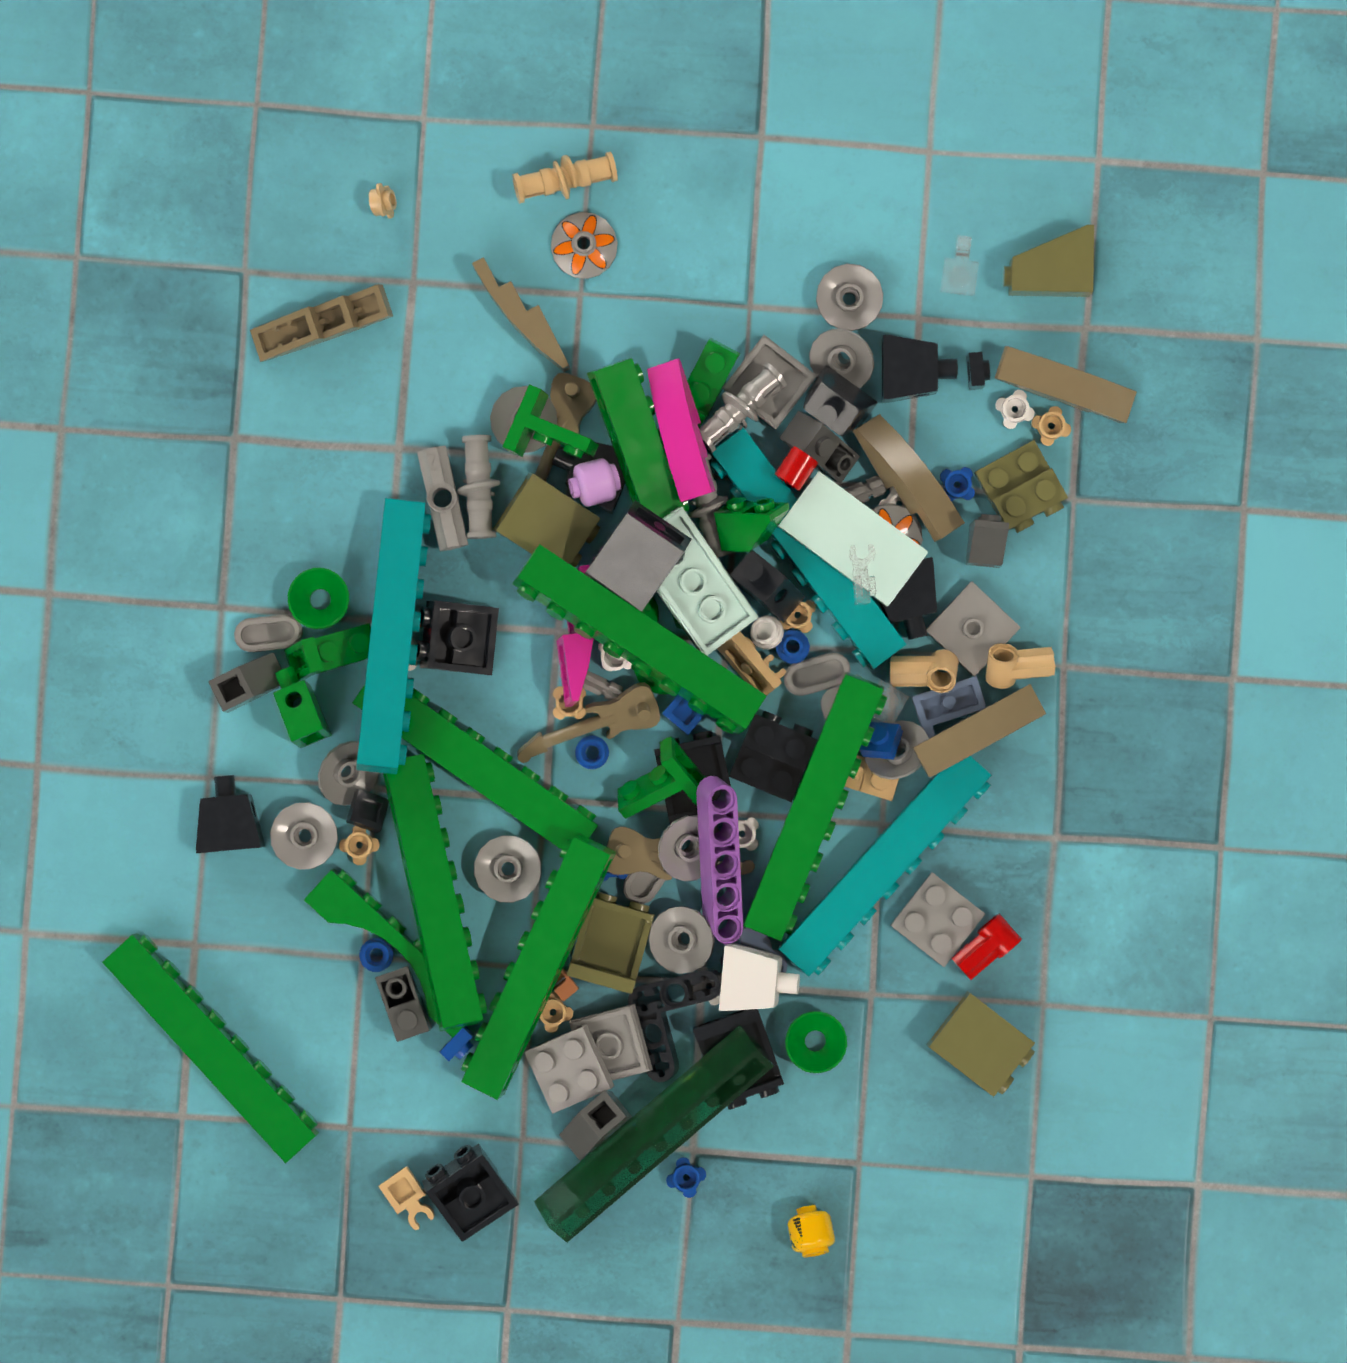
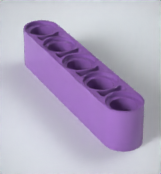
(713, 846)

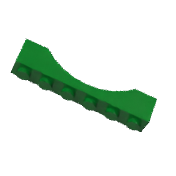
(342, 903)

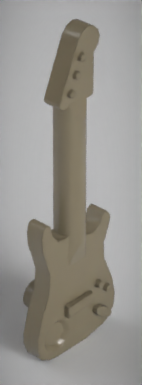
(572, 400)
(632, 709)
(640, 854)

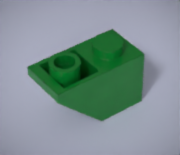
(748, 524)

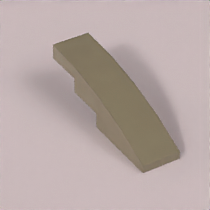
(321, 323)
(528, 323)
(1065, 384)
(913, 481)
(979, 730)

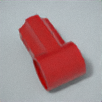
(796, 468)
(993, 941)

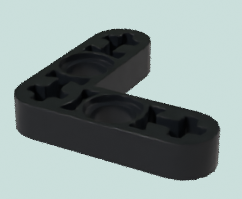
(657, 1014)

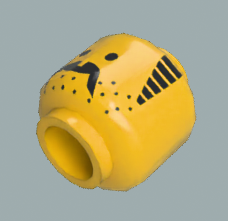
(811, 1231)

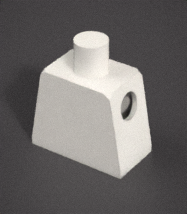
(753, 979)

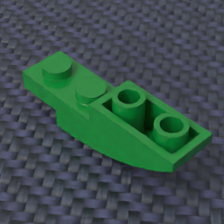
(710, 376)

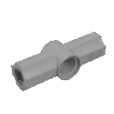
(437, 477)

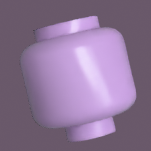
(594, 482)

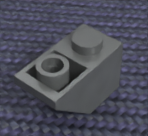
(820, 443)
(987, 541)
(246, 682)
(403, 1004)
(595, 1124)

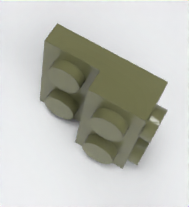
(1021, 486)

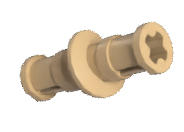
(564, 177)

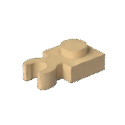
(404, 1193)

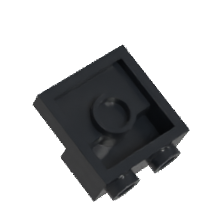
(457, 637)
(773, 756)
(469, 1191)

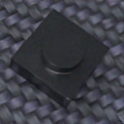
(977, 370)
(367, 811)

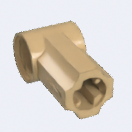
(1008, 664)
(922, 671)

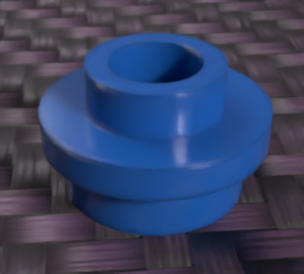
(804, 647)
(580, 752)
(368, 962)

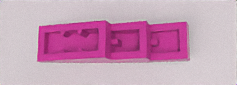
(680, 430)
(574, 660)

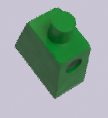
(303, 723)

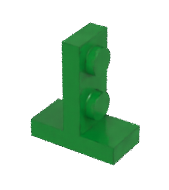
(528, 422)
(329, 651)
(672, 776)

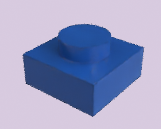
(682, 714)
(883, 741)
(458, 1045)

